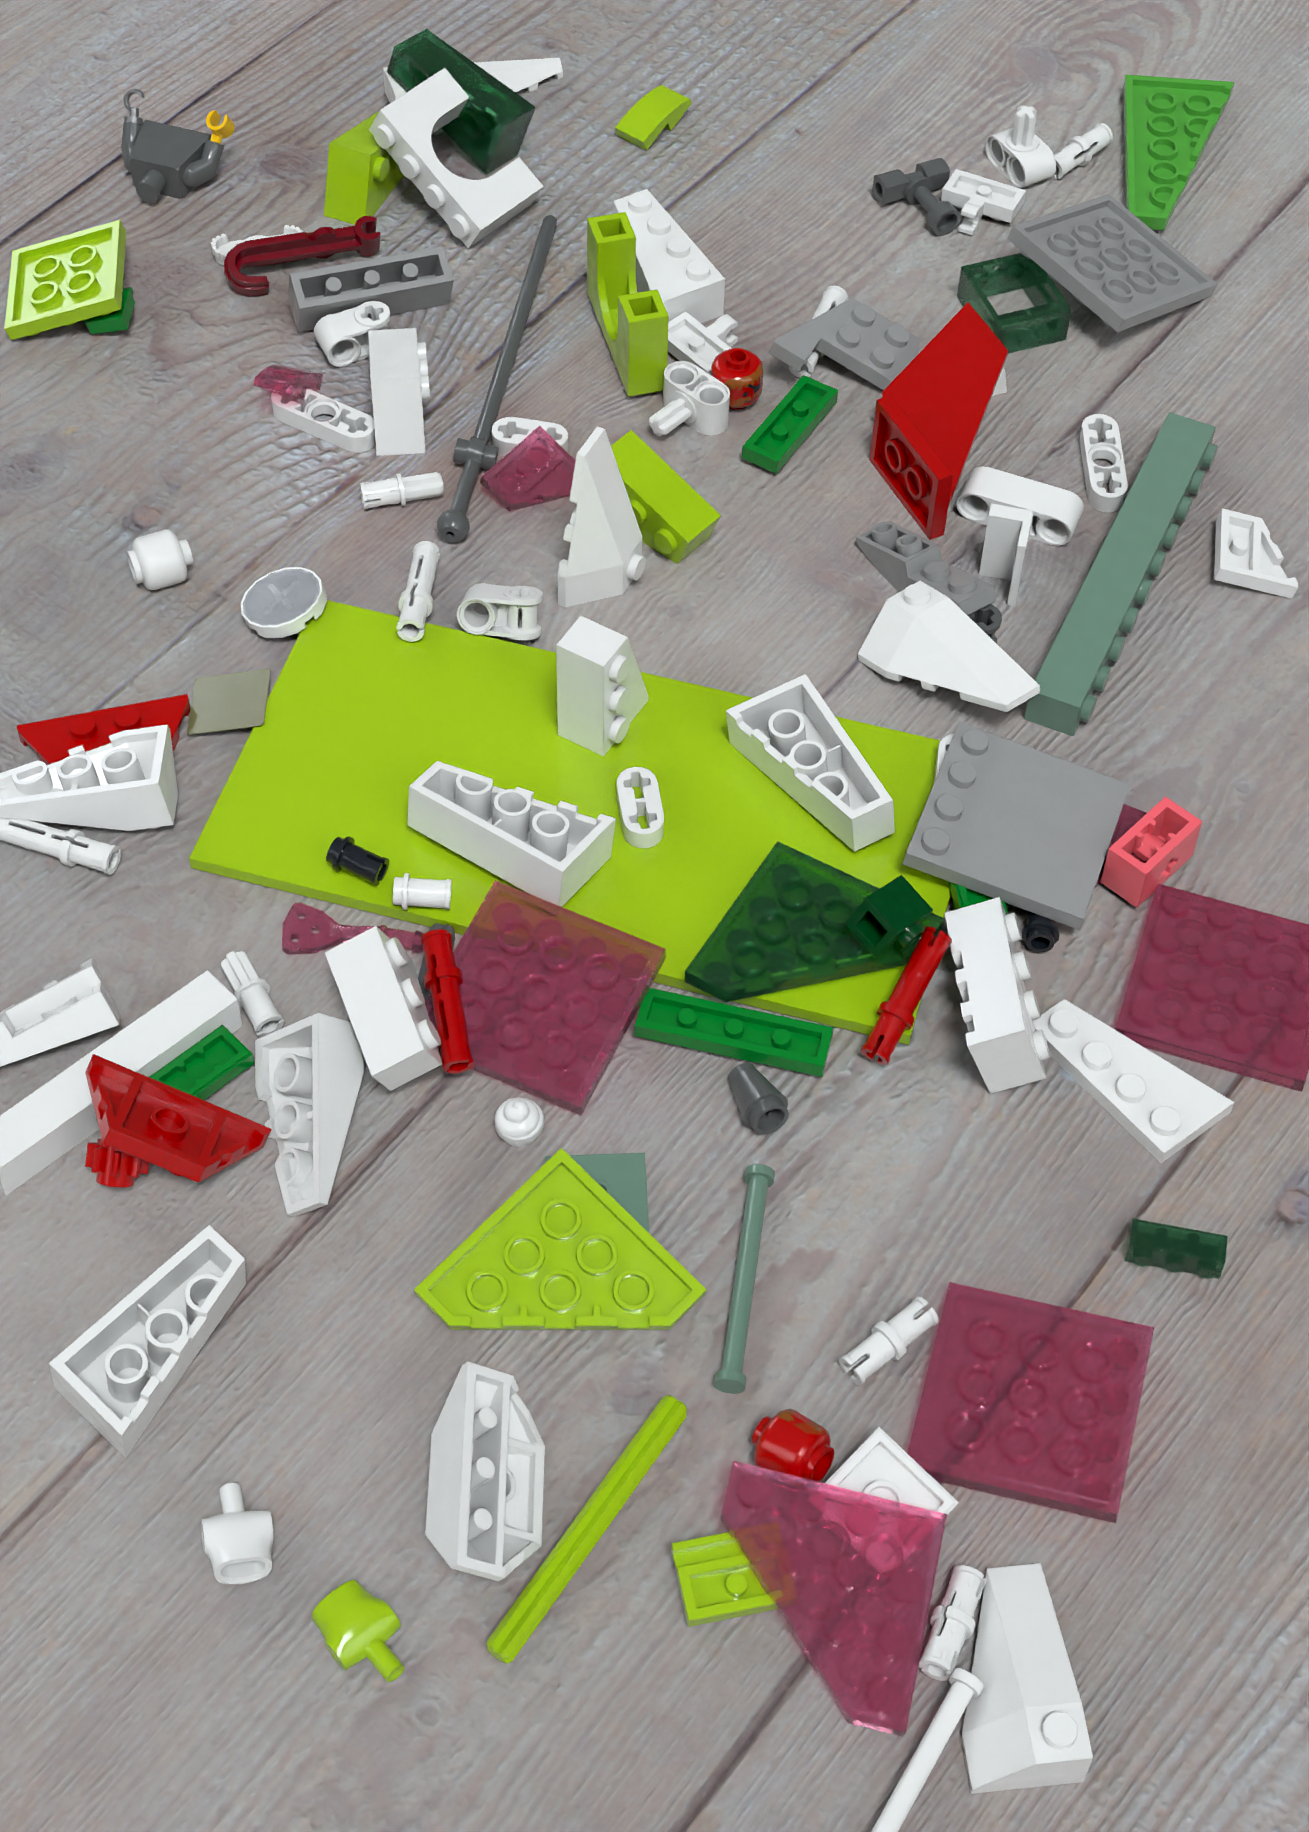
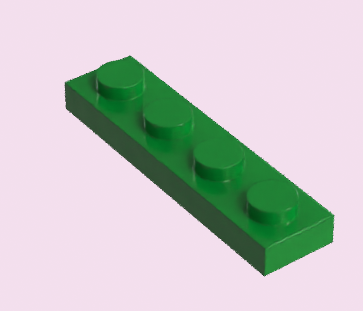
(734, 1032)

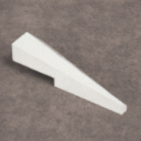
(57, 1015)

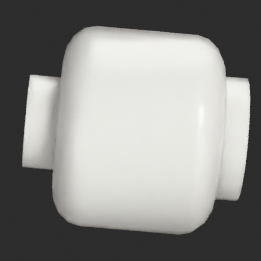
(159, 559)

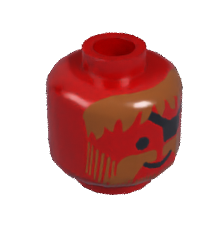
(741, 374)
(793, 1445)

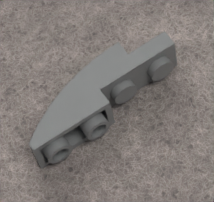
(909, 558)

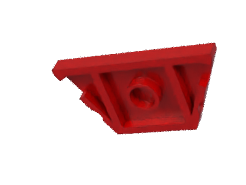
(92, 729)
(168, 1124)

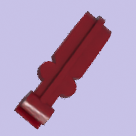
(294, 247)

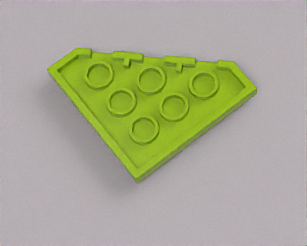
(560, 1261)

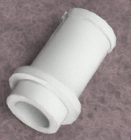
(421, 892)

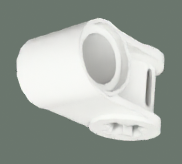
(345, 334)
(510, 610)

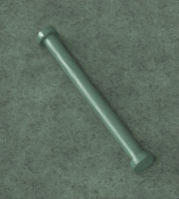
(730, 1377)

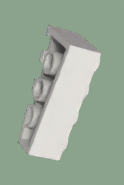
(671, 261)
(813, 760)
(509, 833)
(995, 996)
(146, 1342)

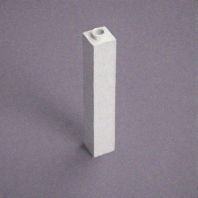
(62, 1110)

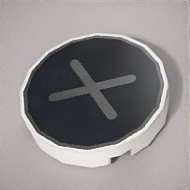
(283, 602)

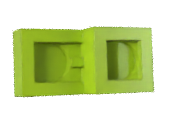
(650, 115)

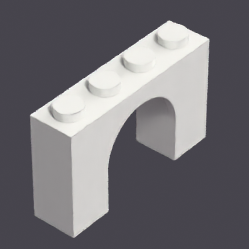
(466, 205)

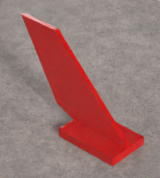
(933, 416)

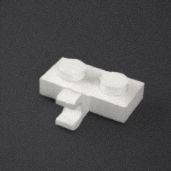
(981, 197)
(697, 344)

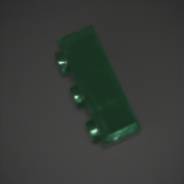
(1176, 1248)

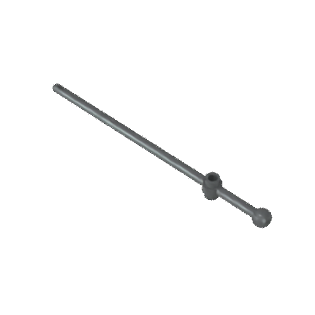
(476, 453)

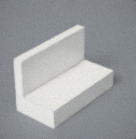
(1006, 546)

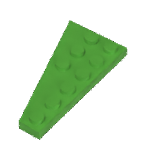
(1164, 138)

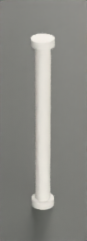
(930, 1748)

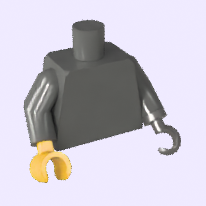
(170, 157)

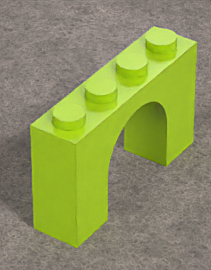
(630, 321)

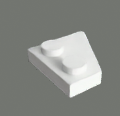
(1249, 556)

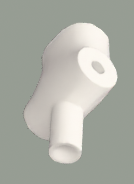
(238, 1539)

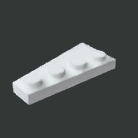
(1134, 1085)

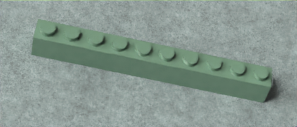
(1121, 575)

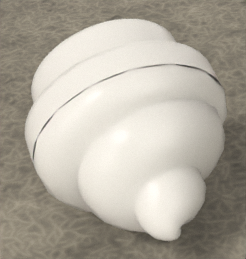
(519, 1121)

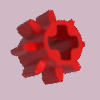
(113, 1166)

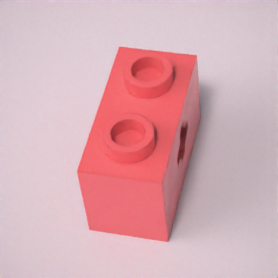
(1151, 851)

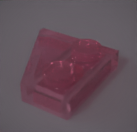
(531, 473)

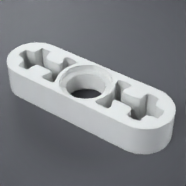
(348, 429)
(1097, 475)

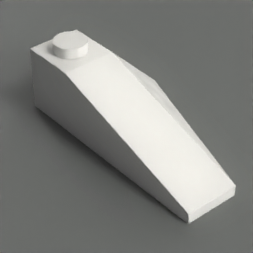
(602, 529)
(108, 787)
(310, 1088)
(1030, 1715)

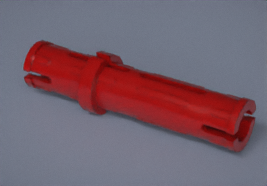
(444, 983)
(898, 1011)

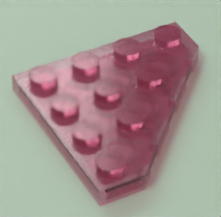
(848, 1580)

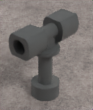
(918, 189)

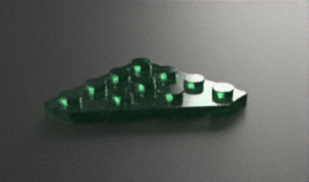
(790, 931)

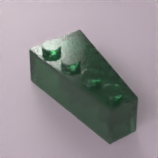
(494, 116)

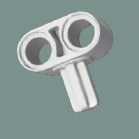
(1021, 153)
(691, 398)

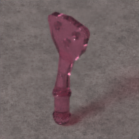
(331, 932)

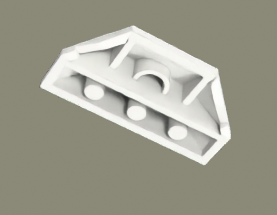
(485, 1476)

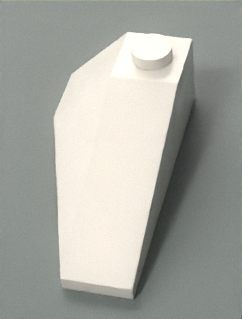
(935, 642)

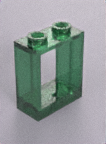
(1023, 328)

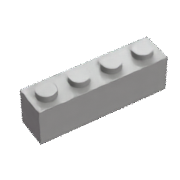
(400, 281)

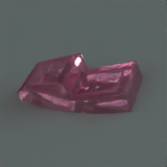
(287, 380)

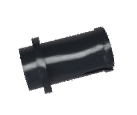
(354, 859)
(1039, 933)

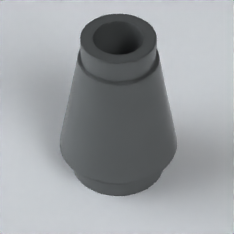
(758, 1099)

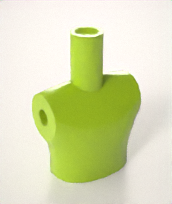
(357, 1629)

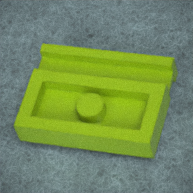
(717, 1580)

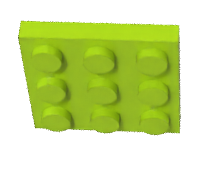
(66, 280)

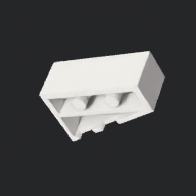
(385, 1007)

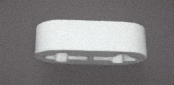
(519, 429)
(632, 808)

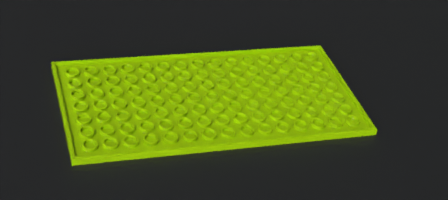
(372, 712)

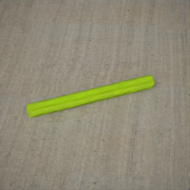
(586, 1530)

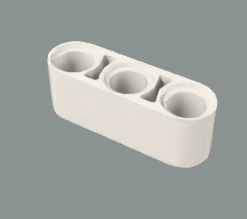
(1054, 508)

